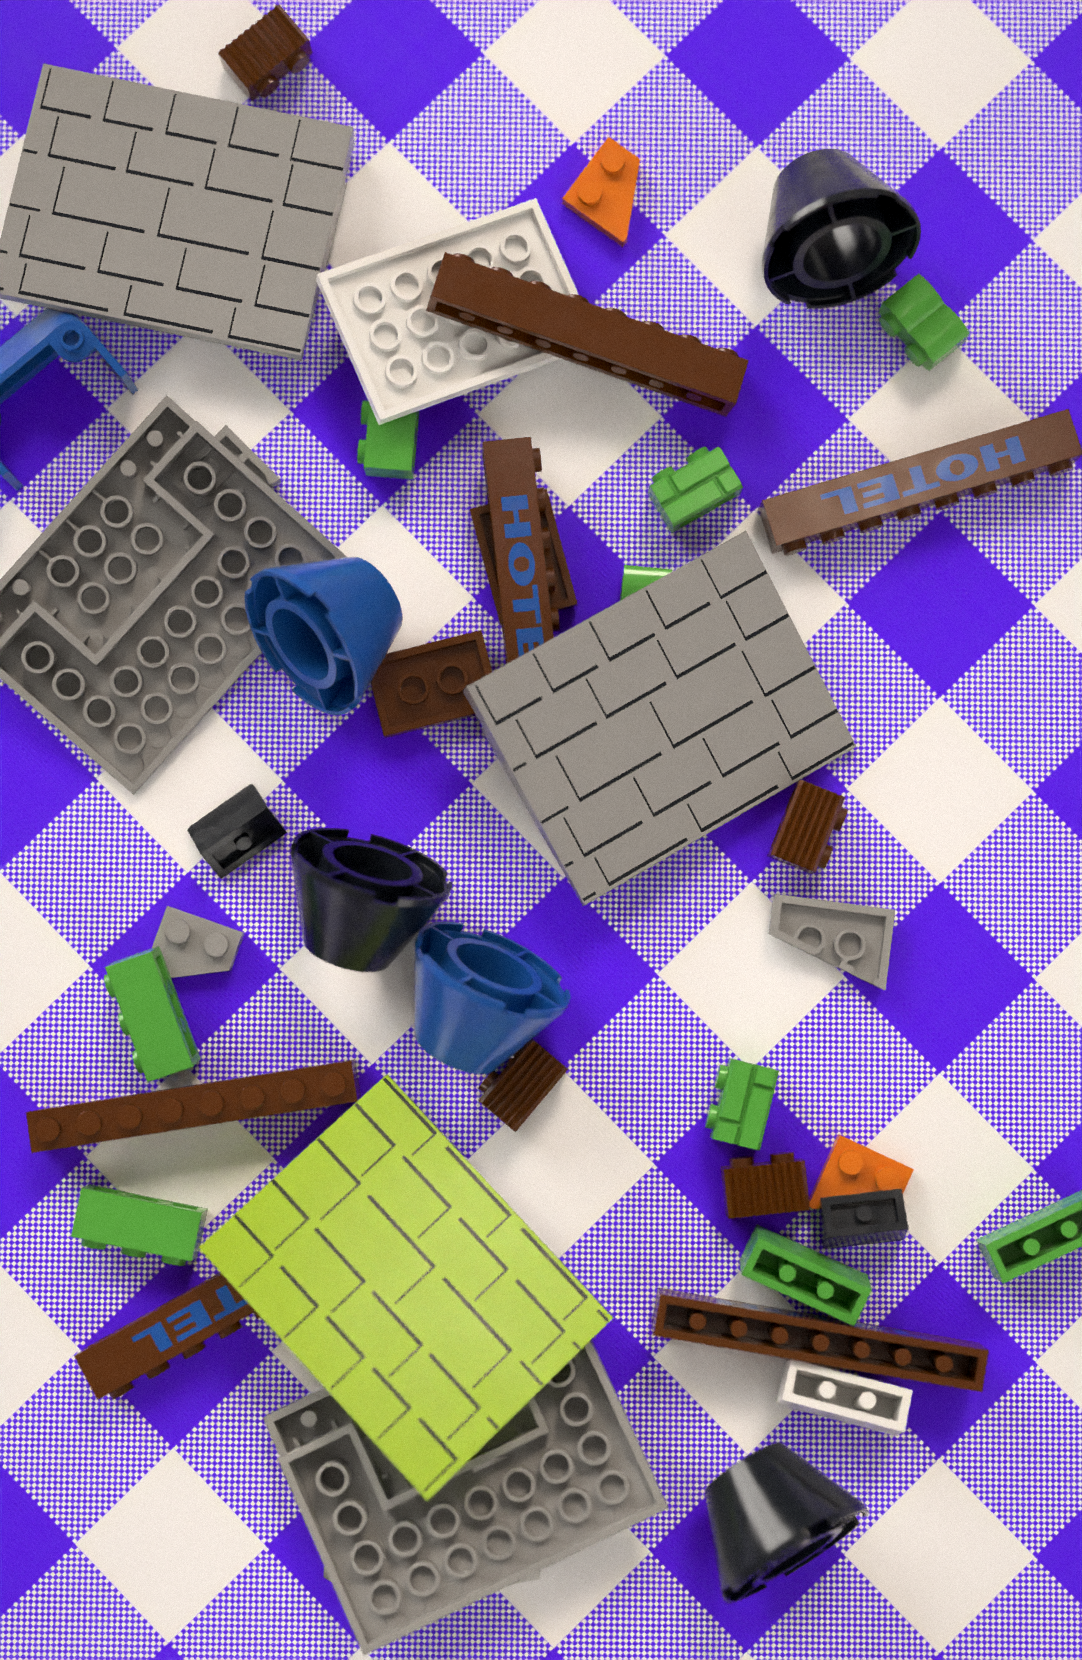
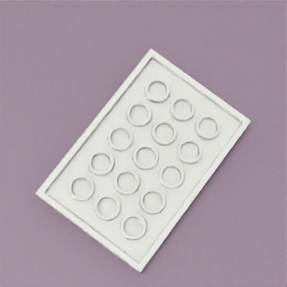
(420, 358)

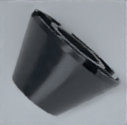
(834, 231)
(362, 896)
(774, 1518)

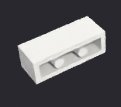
(844, 1397)

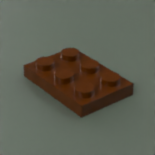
(564, 593)
(427, 683)

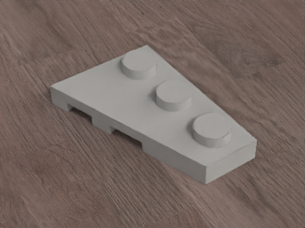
(837, 933)

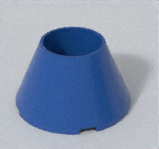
(324, 627)
(480, 996)

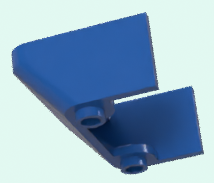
(37, 345)

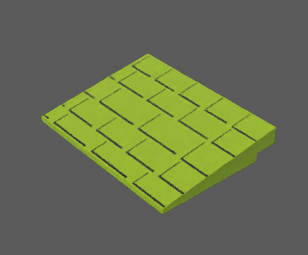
(406, 1285)

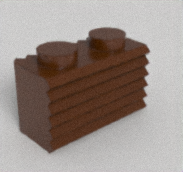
(266, 53)
(807, 827)
(521, 1084)
(765, 1186)

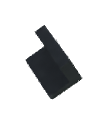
(236, 831)
(863, 1218)

